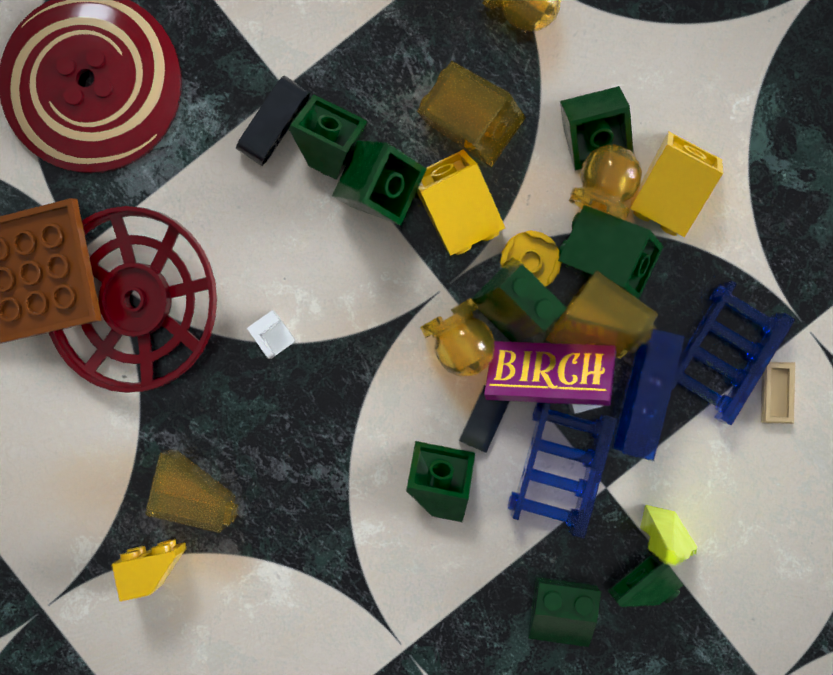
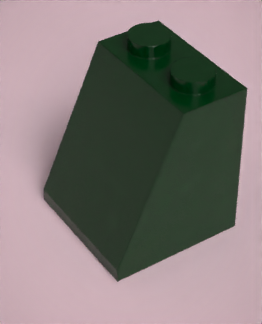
(379, 181)
(612, 247)
(518, 302)

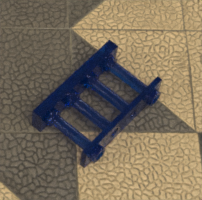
(758, 353)
(648, 395)
(584, 489)

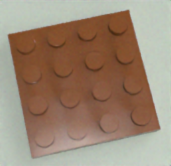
(45, 272)

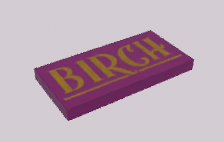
(551, 373)

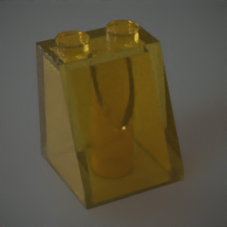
(471, 112)
(604, 316)
(189, 495)

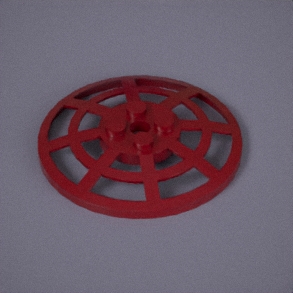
(154, 305)

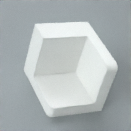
(271, 334)

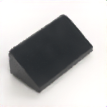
(483, 422)

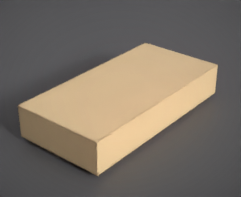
(778, 393)

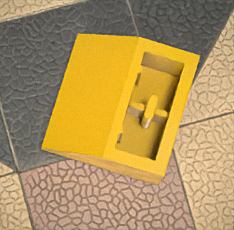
(142, 571)

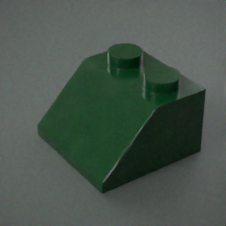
(596, 121)
(564, 612)

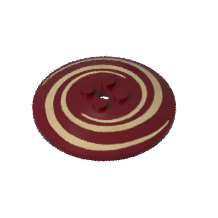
(99, 124)

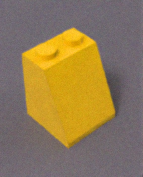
(677, 185)
(459, 203)

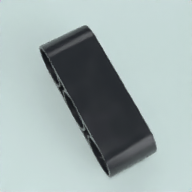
(273, 120)

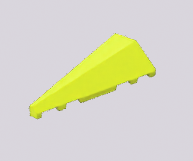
(667, 534)

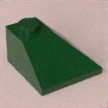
(326, 135)
(441, 480)
(647, 584)

